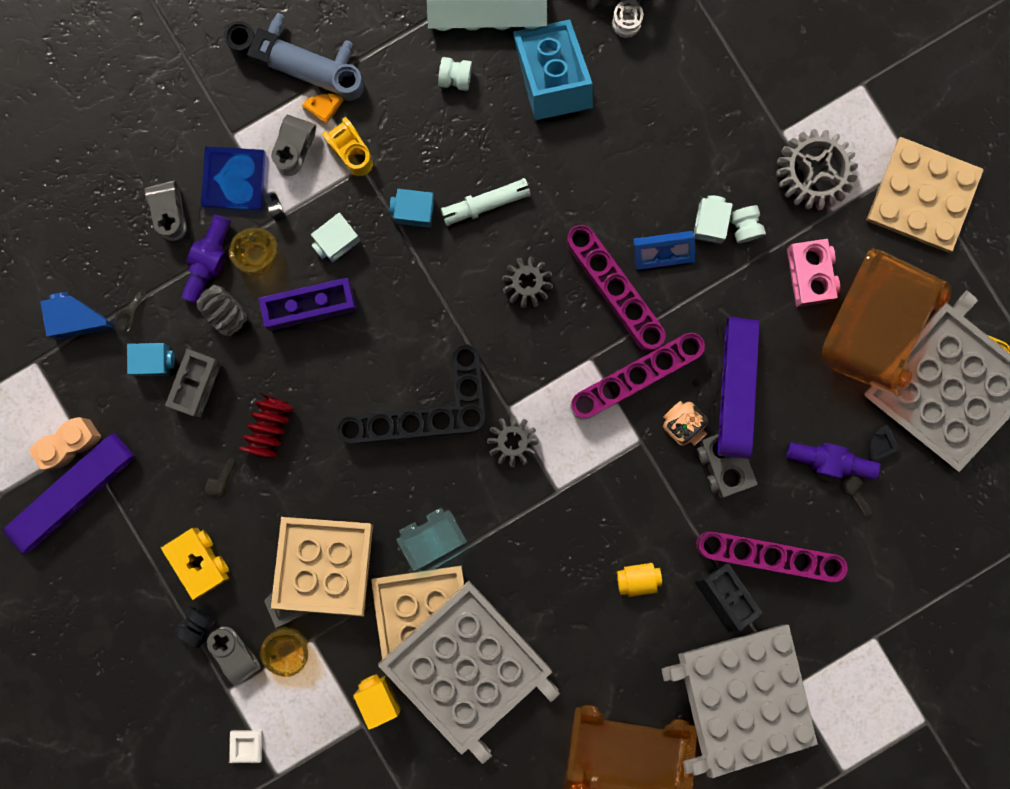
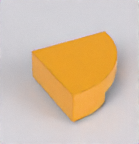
(323, 106)

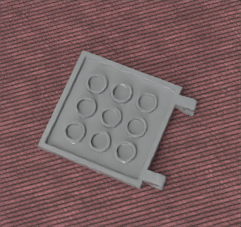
(955, 388)
(467, 669)
(745, 701)

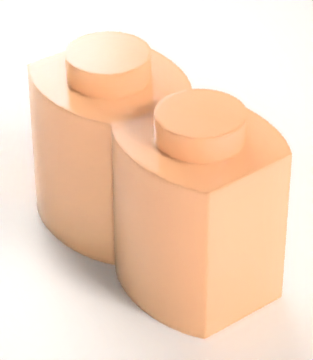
(60, 449)

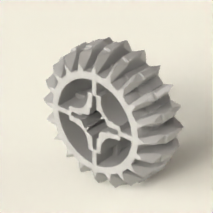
(827, 173)

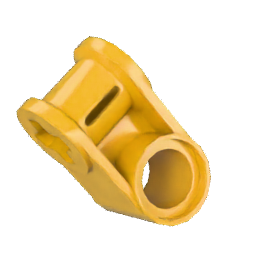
(346, 144)

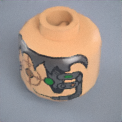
(685, 423)

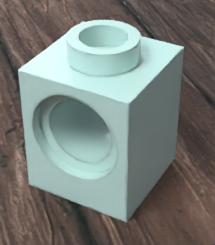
(712, 219)
(334, 238)

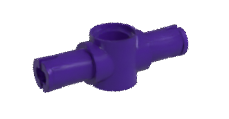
(206, 258)
(833, 461)

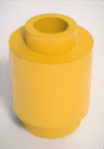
(639, 580)

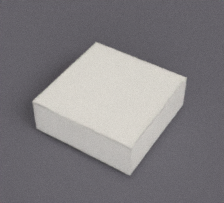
(245, 746)

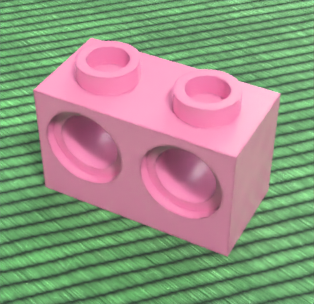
(804, 273)

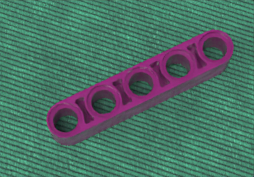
(610, 274)
(647, 366)
(786, 556)

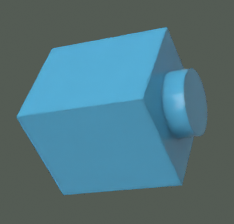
(412, 208)
(149, 359)

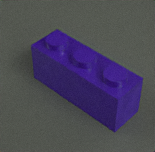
(307, 304)

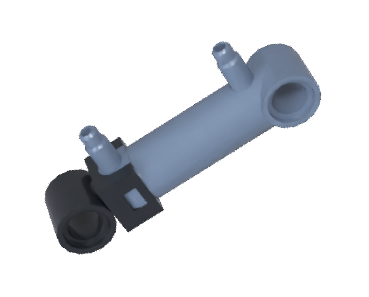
(270, 52)

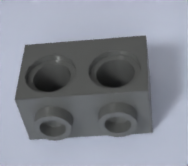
(193, 383)
(718, 466)

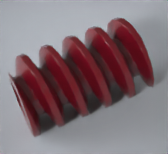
(266, 427)

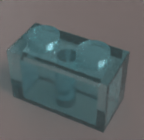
(431, 539)

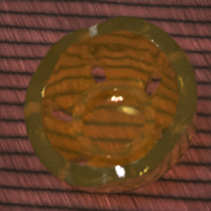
(256, 254)
(286, 650)

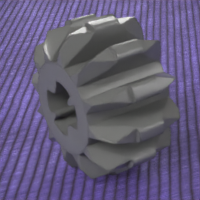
(527, 272)
(221, 310)
(522, 444)

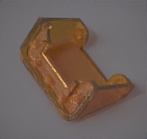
(883, 321)
(627, 755)

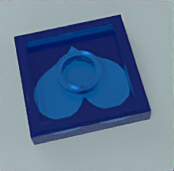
(233, 178)

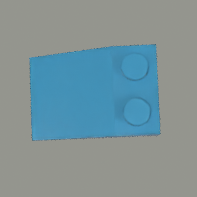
(553, 70)

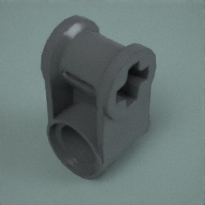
(293, 139)
(166, 205)
(236, 660)

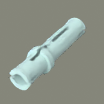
(473, 206)

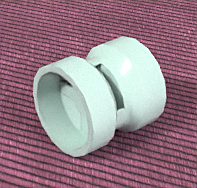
(455, 73)
(746, 221)

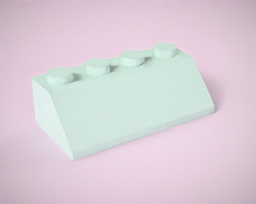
(486, 13)

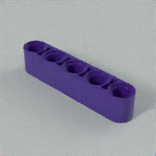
(738, 388)
(68, 493)

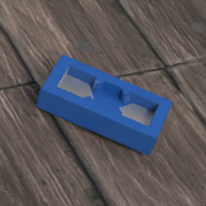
(664, 250)

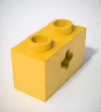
(181, 555)
(377, 701)

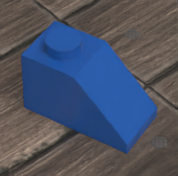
(70, 317)

